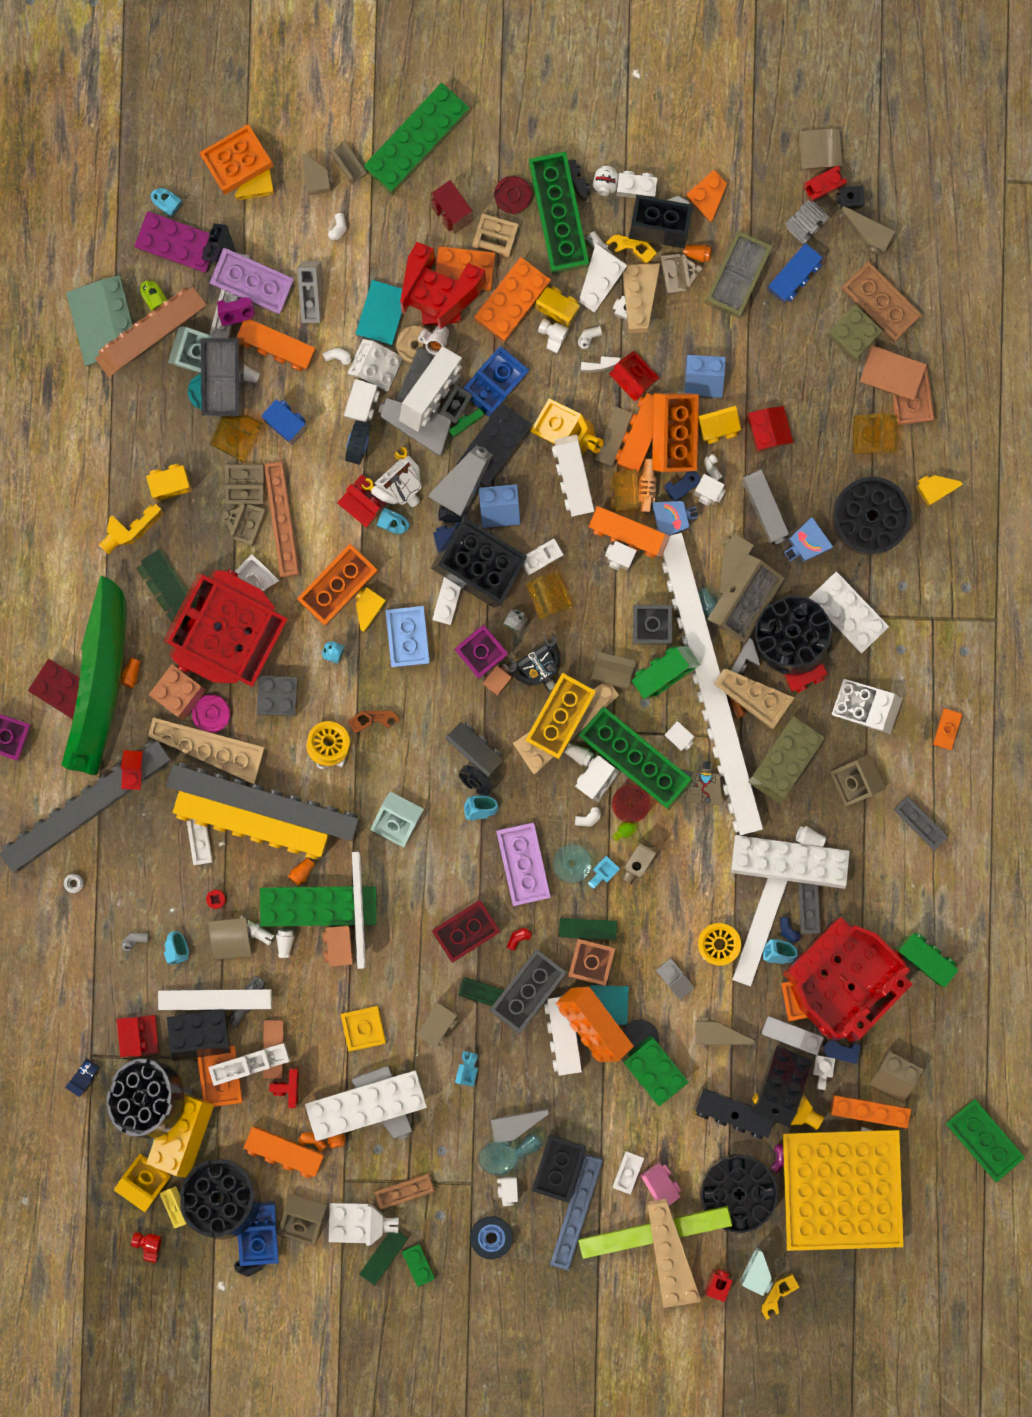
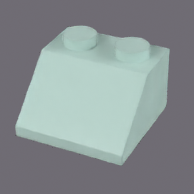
(187, 349)
(396, 819)
(757, 1275)

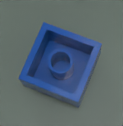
(284, 422)

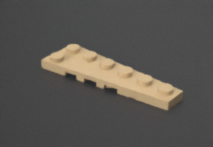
(222, 752)
(537, 758)
(672, 1265)

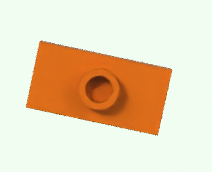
(947, 729)

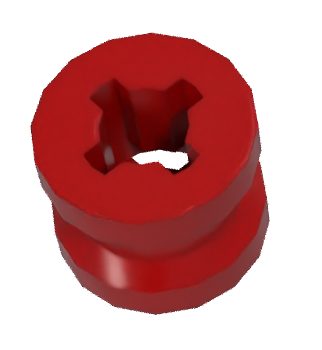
(218, 899)

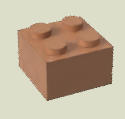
(177, 692)
(339, 946)
(591, 962)

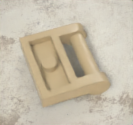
(497, 229)

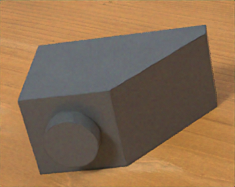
(455, 403)

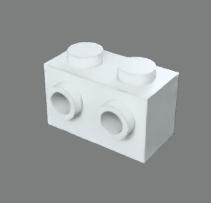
(631, 185)
(361, 401)
(709, 490)
(619, 556)
(597, 778)

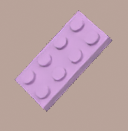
(251, 280)
(523, 864)

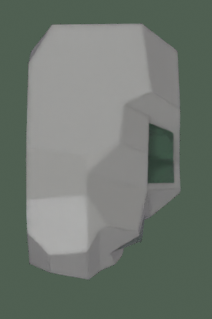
(516, 620)

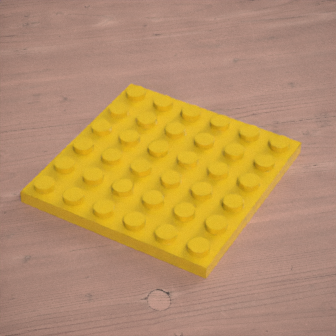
(843, 1190)

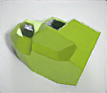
(152, 294)

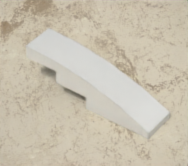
(249, 1064)

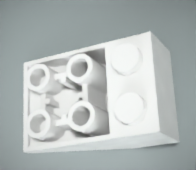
(867, 706)

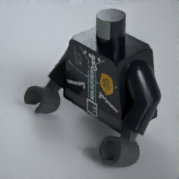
(538, 665)

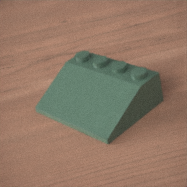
(99, 315)

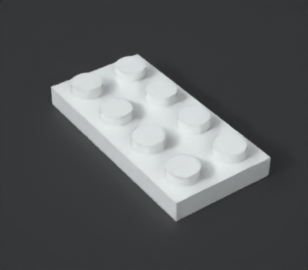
(849, 612)

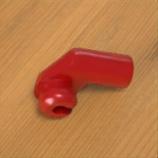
(517, 936)

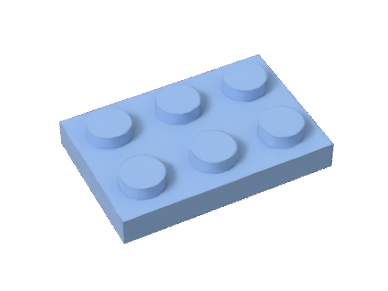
(407, 636)

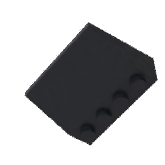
(479, 562)

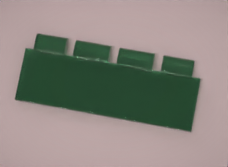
(164, 581)

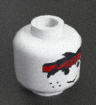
(605, 180)

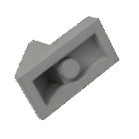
(748, 653)
(675, 979)

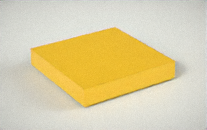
(363, 1028)

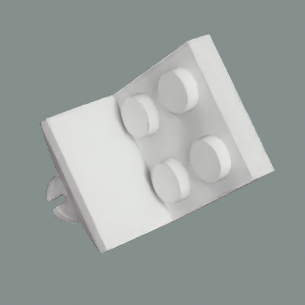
(358, 1223)

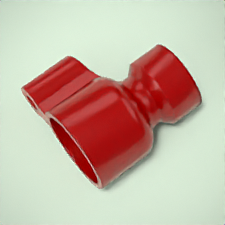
(150, 1244)

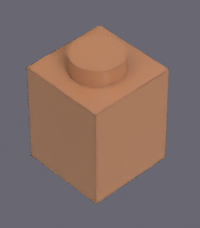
(497, 680)

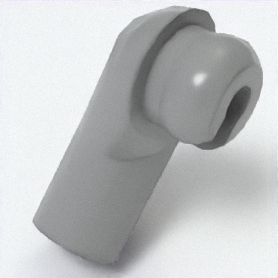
(132, 939)

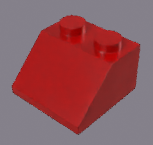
(769, 428)

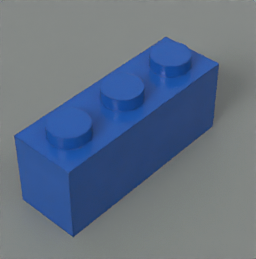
(795, 274)

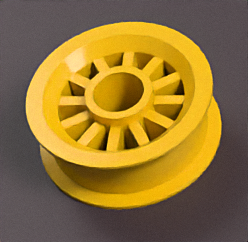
(318, 756)
(709, 957)

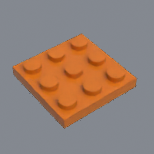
(236, 159)

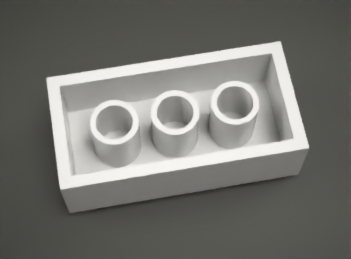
(430, 389)

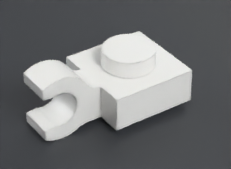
(823, 1068)

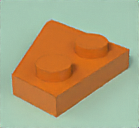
(708, 194)

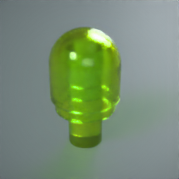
(624, 830)

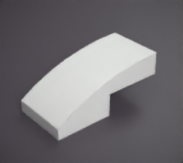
(605, 364)
(542, 556)

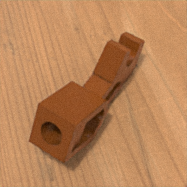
(375, 716)

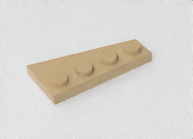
(639, 293)
(758, 699)

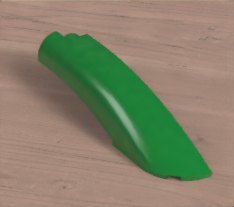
(99, 679)

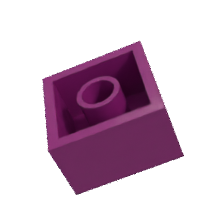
(481, 652)
(13, 737)

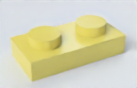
(172, 1202)

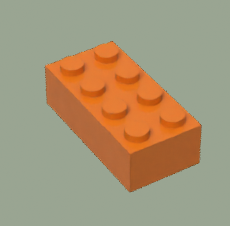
(512, 300)
(675, 432)
(337, 585)
(594, 1024)

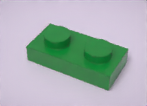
(418, 1265)

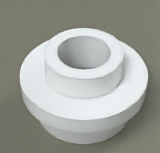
(68, 879)

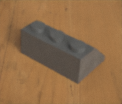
(475, 748)

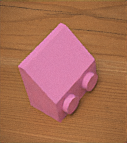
(659, 1183)

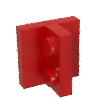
(634, 375)
(361, 503)
(137, 1036)
(290, 1087)

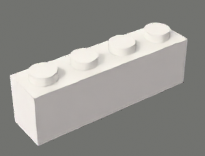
(574, 475)
(564, 1040)

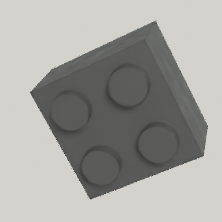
(652, 625)
(277, 696)

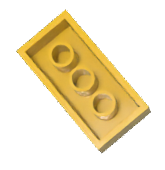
(560, 716)
(178, 1148)

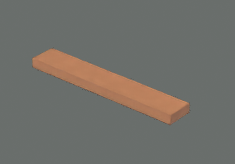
(281, 519)

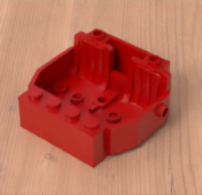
(214, 651)
(864, 963)

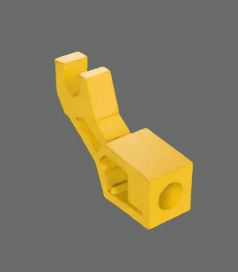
(625, 243)
(774, 1294)

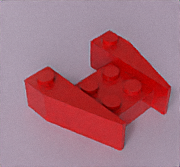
(436, 292)

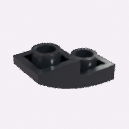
(581, 187)

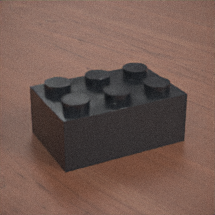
(660, 221)
(198, 1035)
(558, 1168)

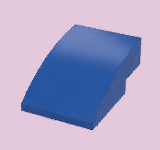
(495, 381)
(260, 1241)

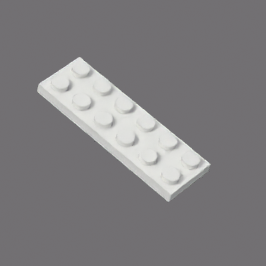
(790, 861)
(366, 1105)

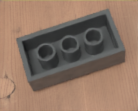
(527, 991)

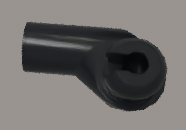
(247, 1270)

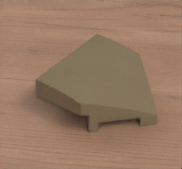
(677, 272)
(245, 523)

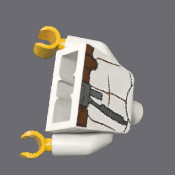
(399, 482)

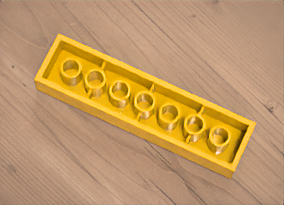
(251, 824)

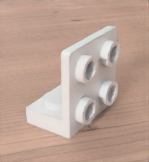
(375, 364)

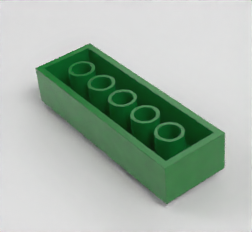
(416, 138)
(558, 213)
(636, 758)
(315, 906)

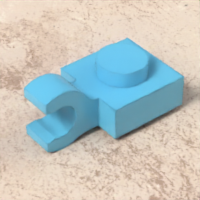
(604, 870)
(467, 1073)

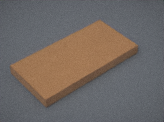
(881, 301)

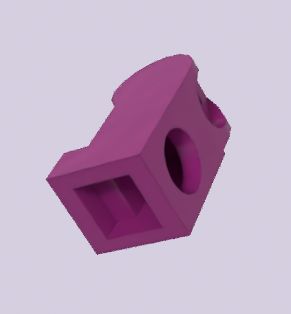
(235, 311)

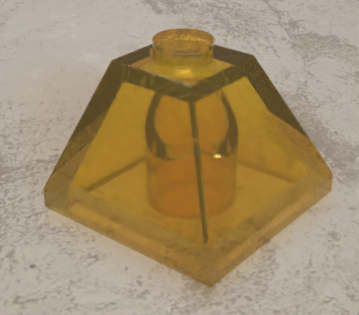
(236, 435)

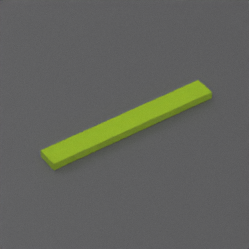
(642, 1234)

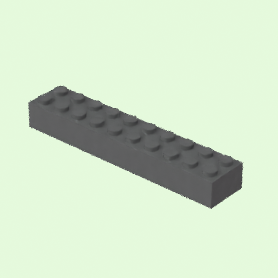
(261, 802)
(79, 811)

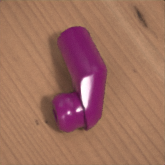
(779, 1163)

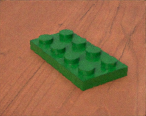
(985, 1140)

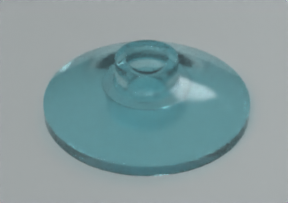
(568, 873)
(497, 1158)

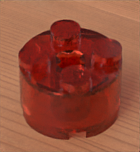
(637, 795)

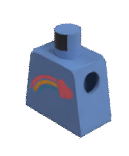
(672, 516)
(808, 542)

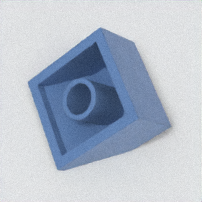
(705, 375)
(499, 506)

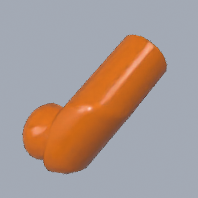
(309, 1138)

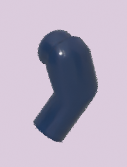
(787, 932)

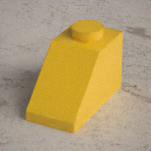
(256, 187)
(936, 487)
(368, 607)

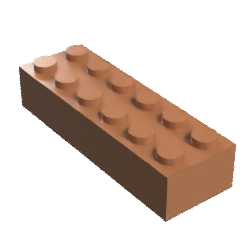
(149, 330)

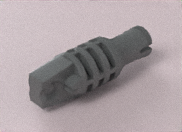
(238, 1014)

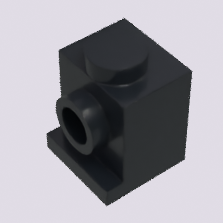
(856, 202)

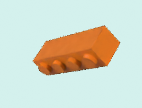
(276, 344)
(640, 436)
(628, 531)
(870, 1111)
(283, 1151)

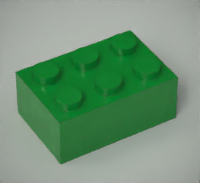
(665, 671)
(927, 959)
(654, 1070)

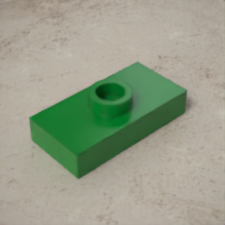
(465, 422)

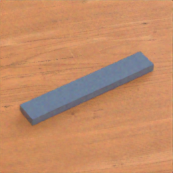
(576, 1212)

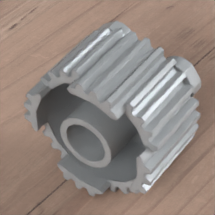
(807, 221)

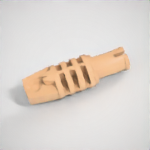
(647, 486)

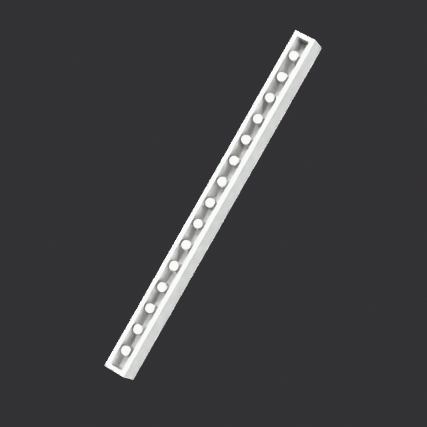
(715, 701)

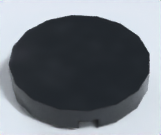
(475, 779)
(639, 1030)

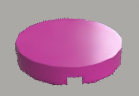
(211, 713)

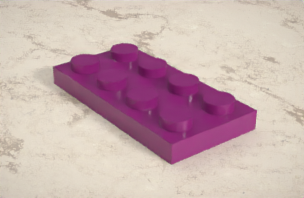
(173, 241)

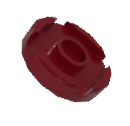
(512, 195)

